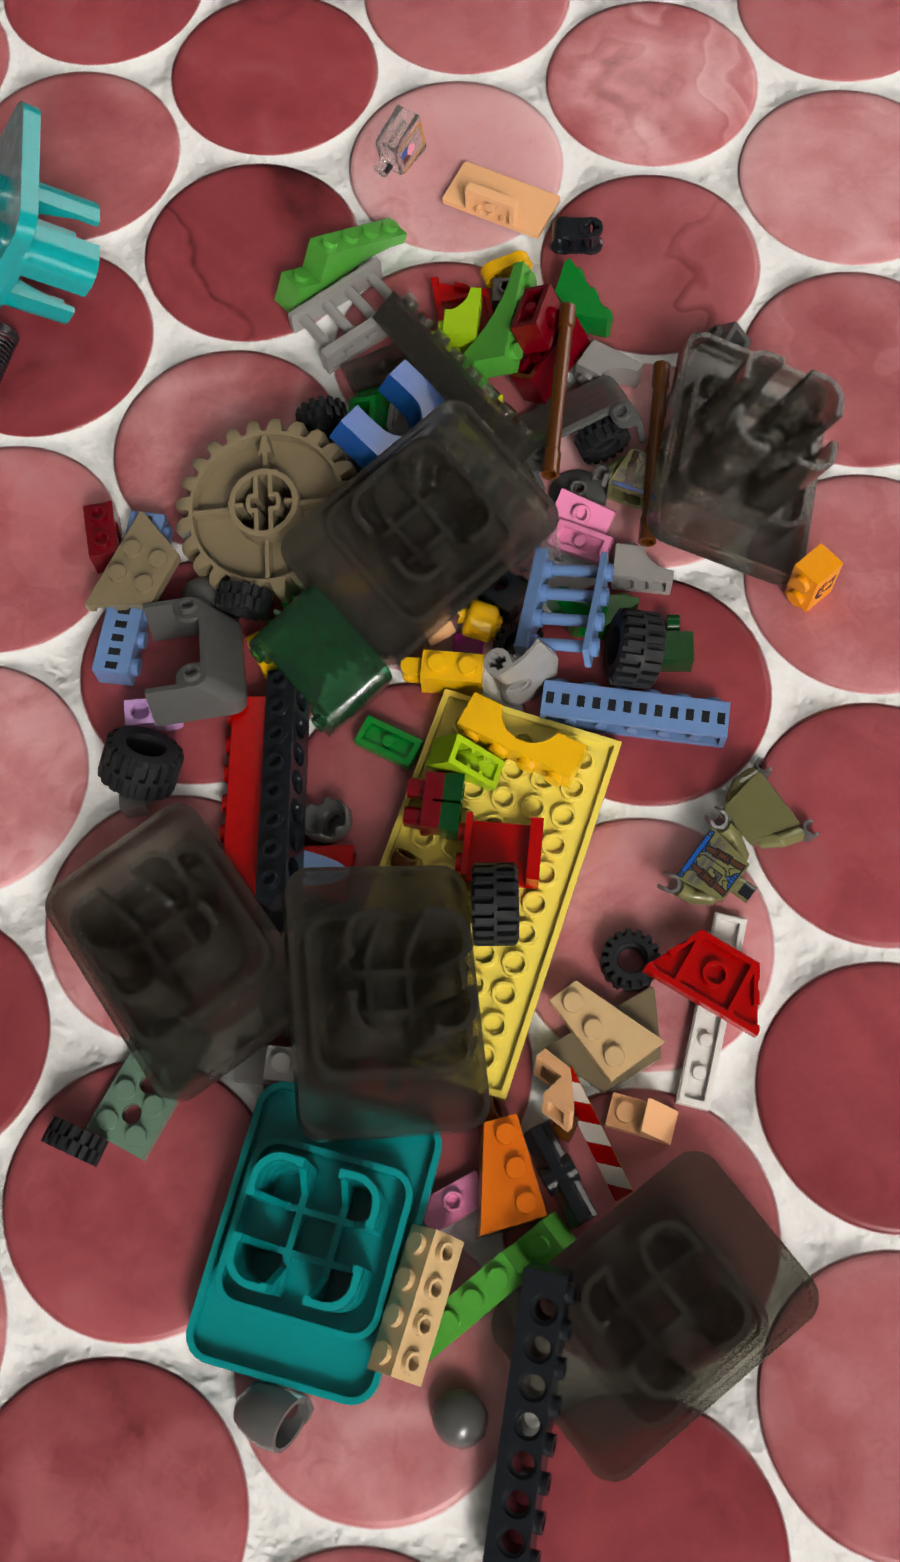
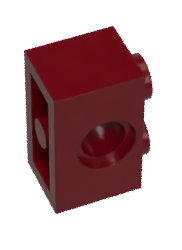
(536, 319)
(102, 533)

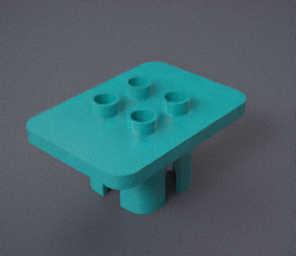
(30, 244)
(309, 1253)

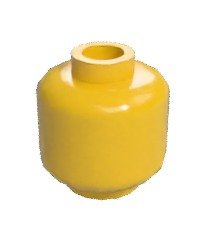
(480, 621)

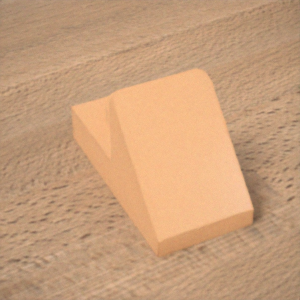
(641, 1118)

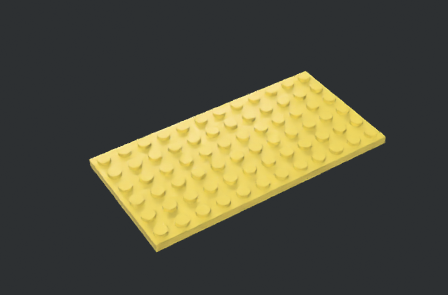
(514, 975)

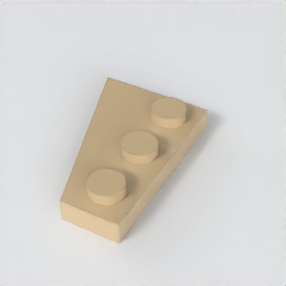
(604, 1032)

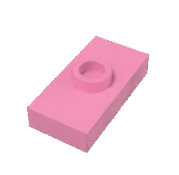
(584, 511)
(583, 542)
(453, 1202)

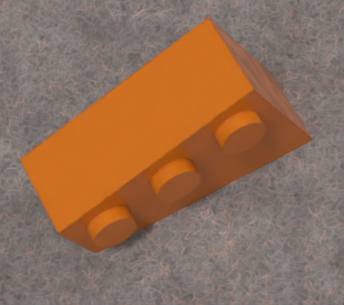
(507, 1180)

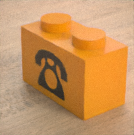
(813, 577)

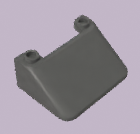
(582, 408)

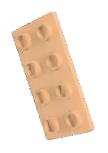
(501, 199)

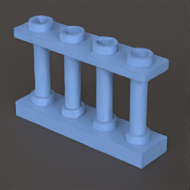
(539, 593)

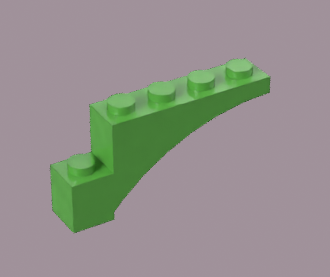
(333, 257)
(496, 348)
(499, 1279)

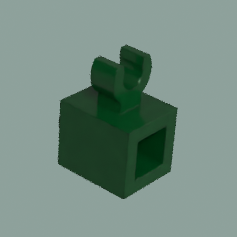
(679, 647)

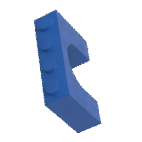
(408, 393)

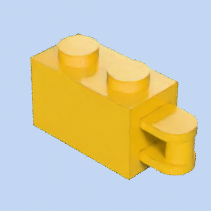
(444, 671)

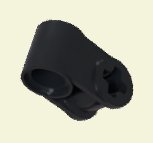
(572, 235)

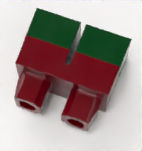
(441, 804)

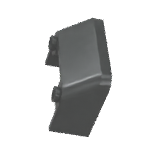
(206, 687)

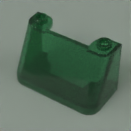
(322, 659)

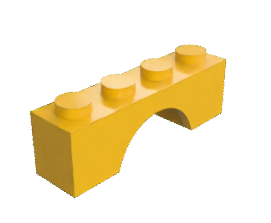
(555, 758)

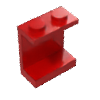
(501, 843)

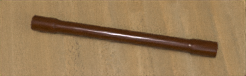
(659, 386)
(552, 453)

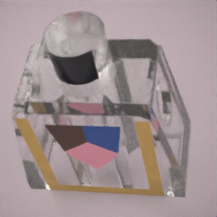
(399, 142)

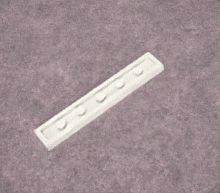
(707, 1031)

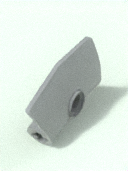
(522, 675)

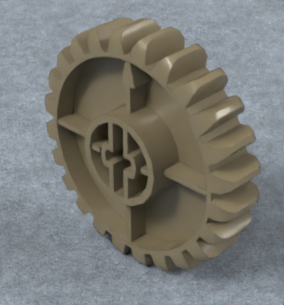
(239, 491)

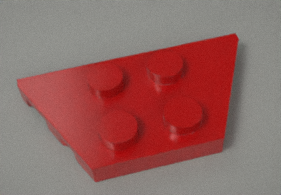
(450, 296)
(713, 978)

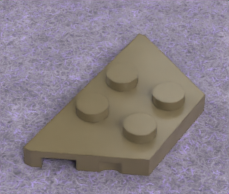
(136, 570)
(569, 1050)

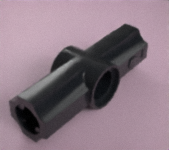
(559, 1175)

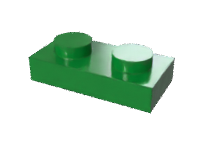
(388, 742)

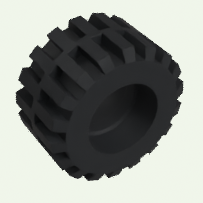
(634, 648)
(140, 763)
(495, 904)

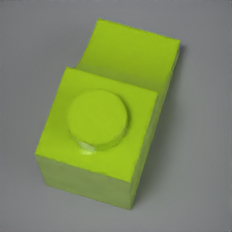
(463, 321)
(460, 755)

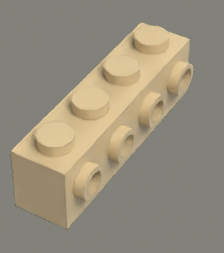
(415, 1303)

